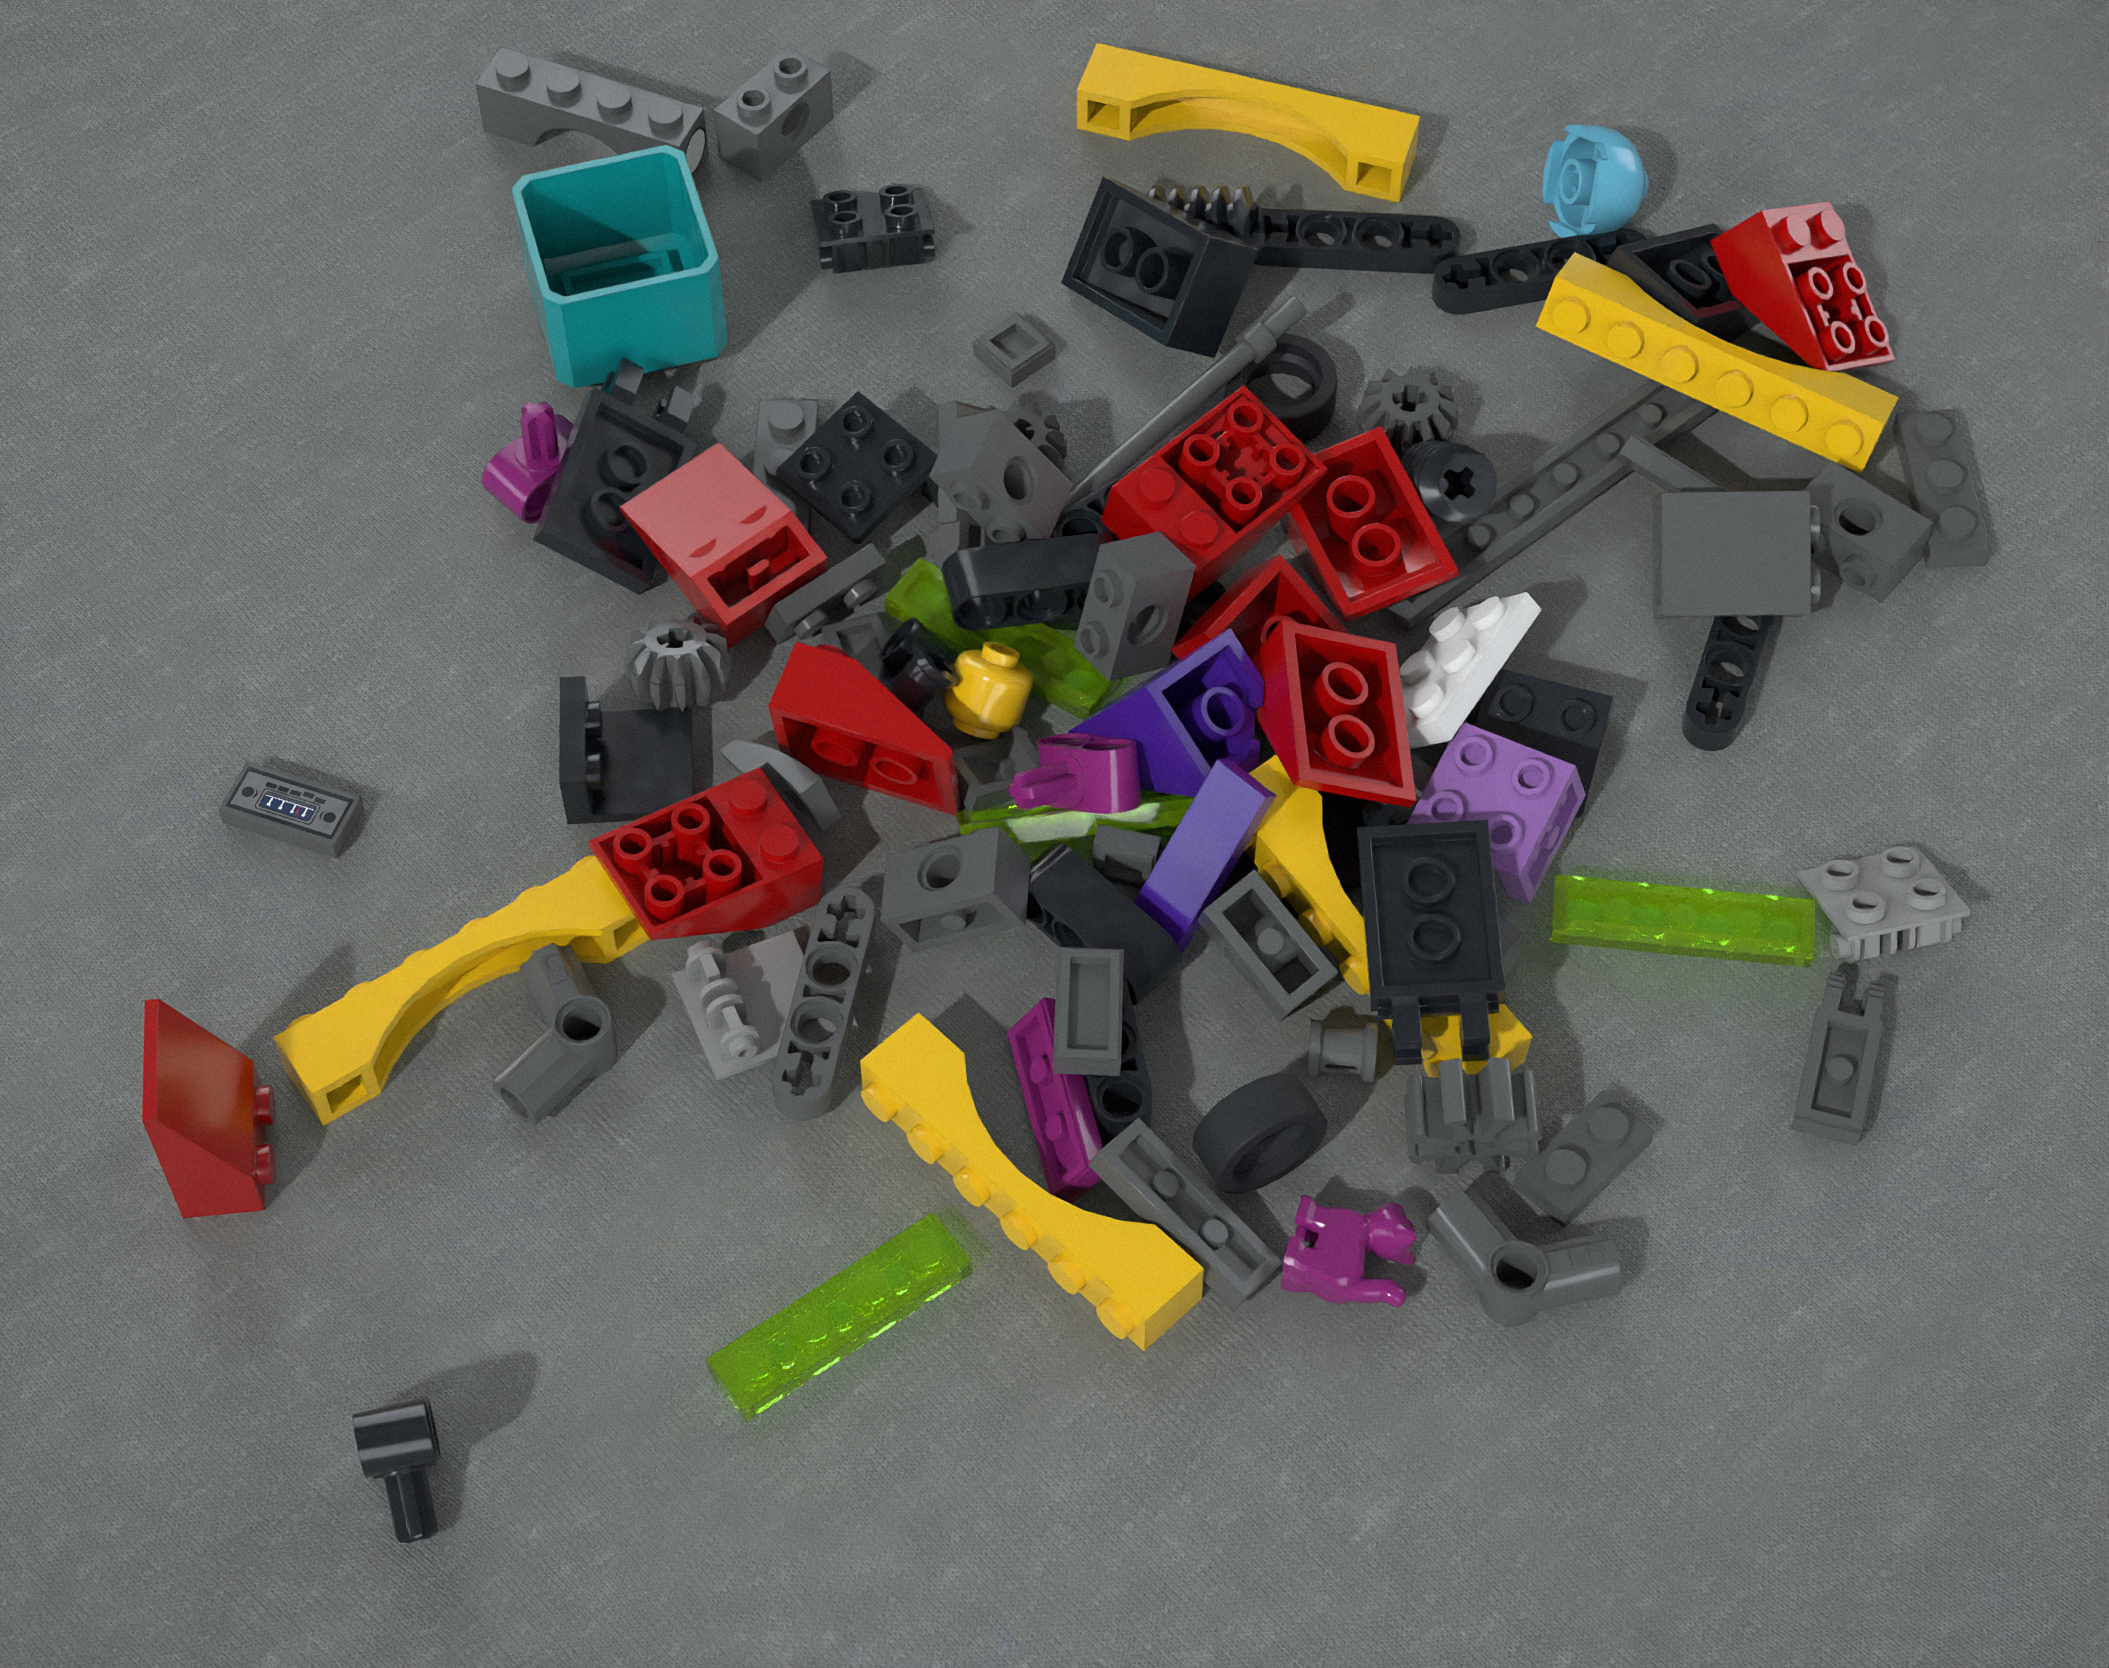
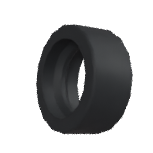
(1312, 364)
(1259, 1133)

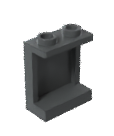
(1734, 554)

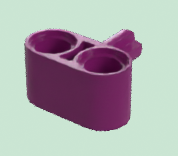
(526, 468)
(1081, 775)

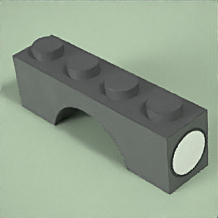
(531, 95)

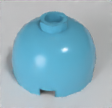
(1593, 181)

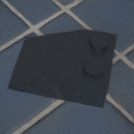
(1159, 268)
(1686, 279)

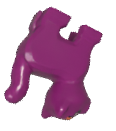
(1342, 1240)

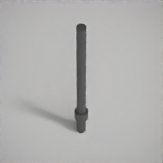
(1252, 345)

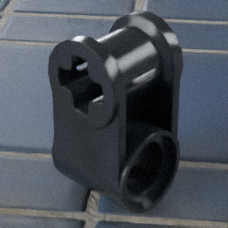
(916, 665)

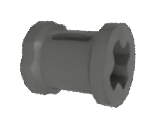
(1342, 1050)

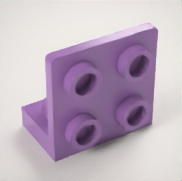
(1516, 789)

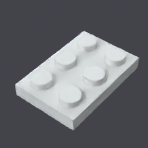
(1459, 664)

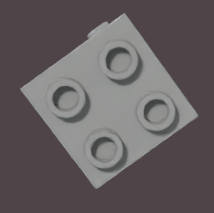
(1885, 902)
(744, 1001)

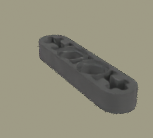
(822, 1001)

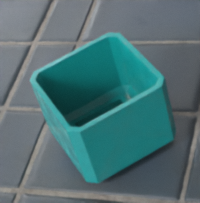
(621, 264)

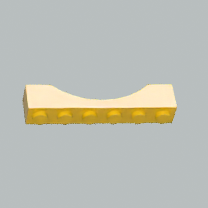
(1143, 94)
(1801, 404)
(1297, 867)
(351, 1046)
(1121, 1267)

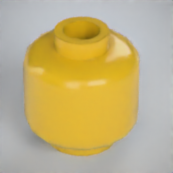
(989, 691)

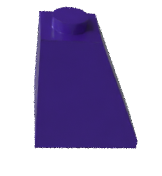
(1188, 717)

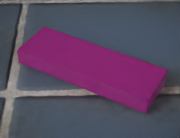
(1056, 1106)

